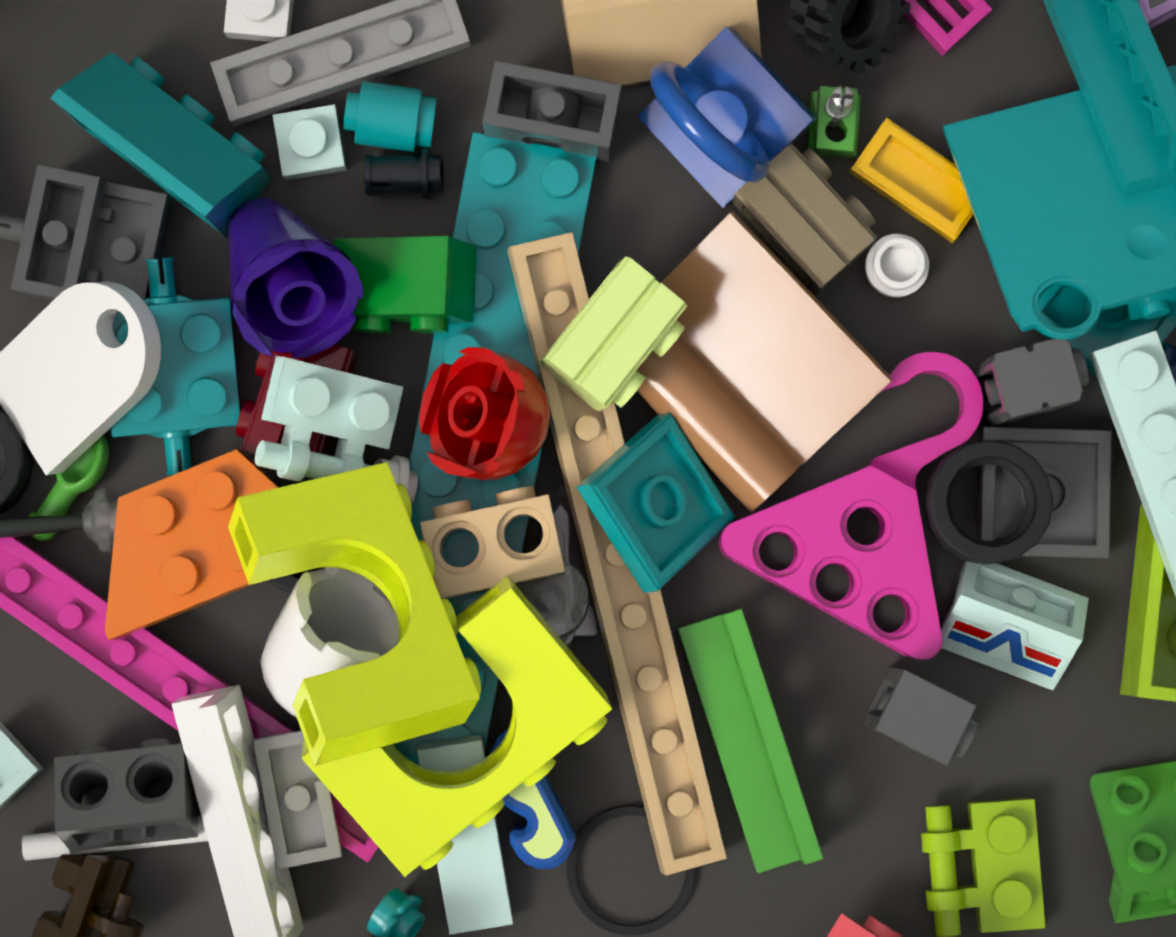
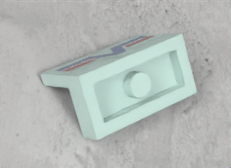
(1014, 623)

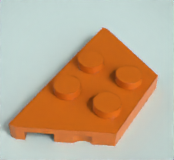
(177, 544)

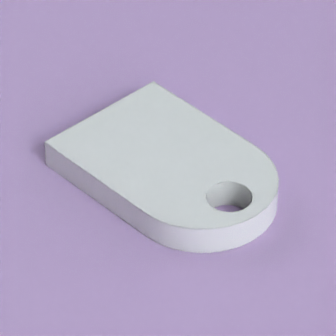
(71, 376)

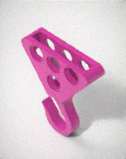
(898, 557)

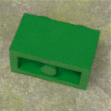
(412, 282)

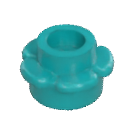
(397, 915)

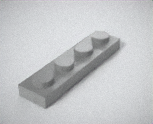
(337, 56)

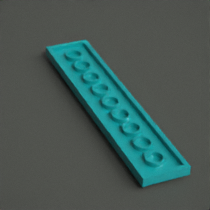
(506, 199)

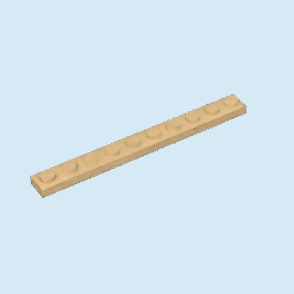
(630, 621)

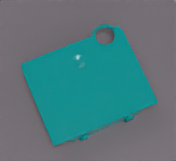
(1060, 215)

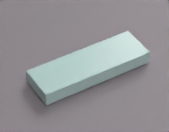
(474, 869)

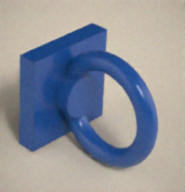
(724, 115)

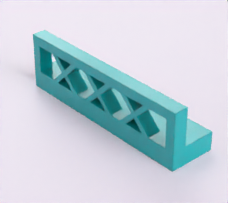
(1122, 86)

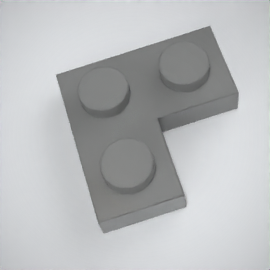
(295, 803)

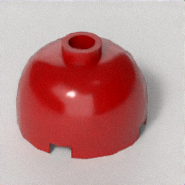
(484, 415)

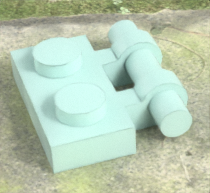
(328, 403)

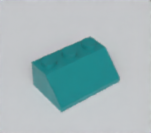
(165, 138)

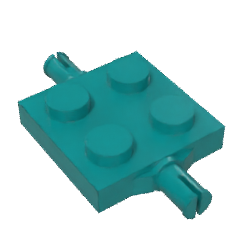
(195, 372)

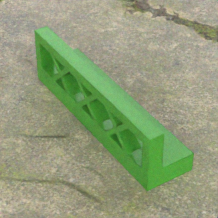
(749, 741)

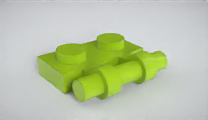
(1003, 866)

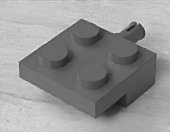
(84, 233)

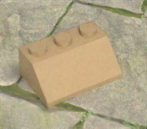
(629, 37)

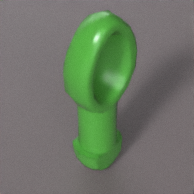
(77, 478)

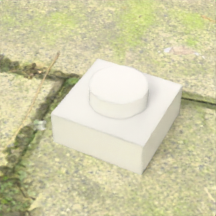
(258, 19)

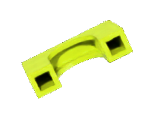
(365, 527)
(554, 701)

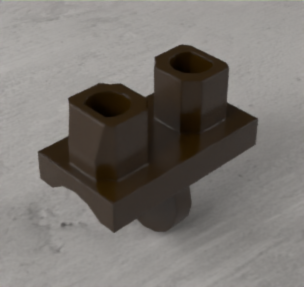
(98, 899)

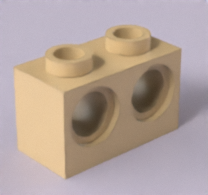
(494, 557)

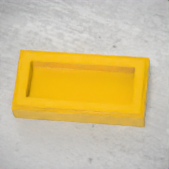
(915, 179)

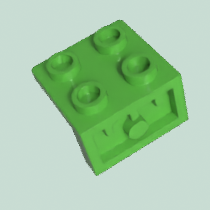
(1140, 835)

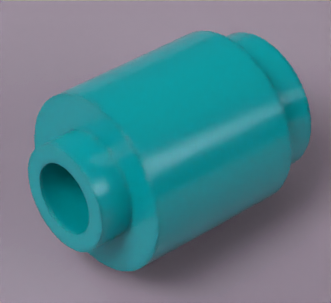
(390, 116)

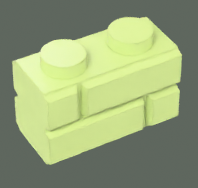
(615, 335)

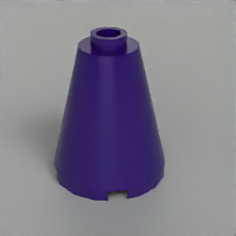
(288, 282)

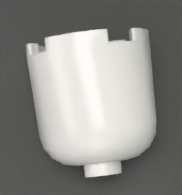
(326, 626)

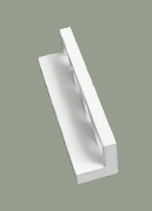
(234, 815)

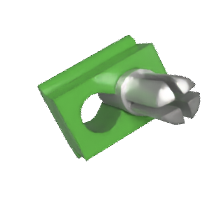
(839, 109)

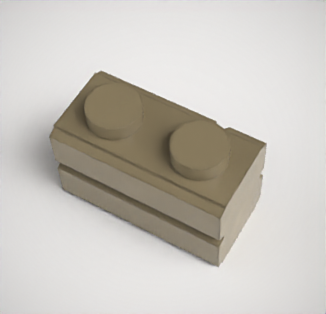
(806, 217)

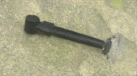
(96, 520)

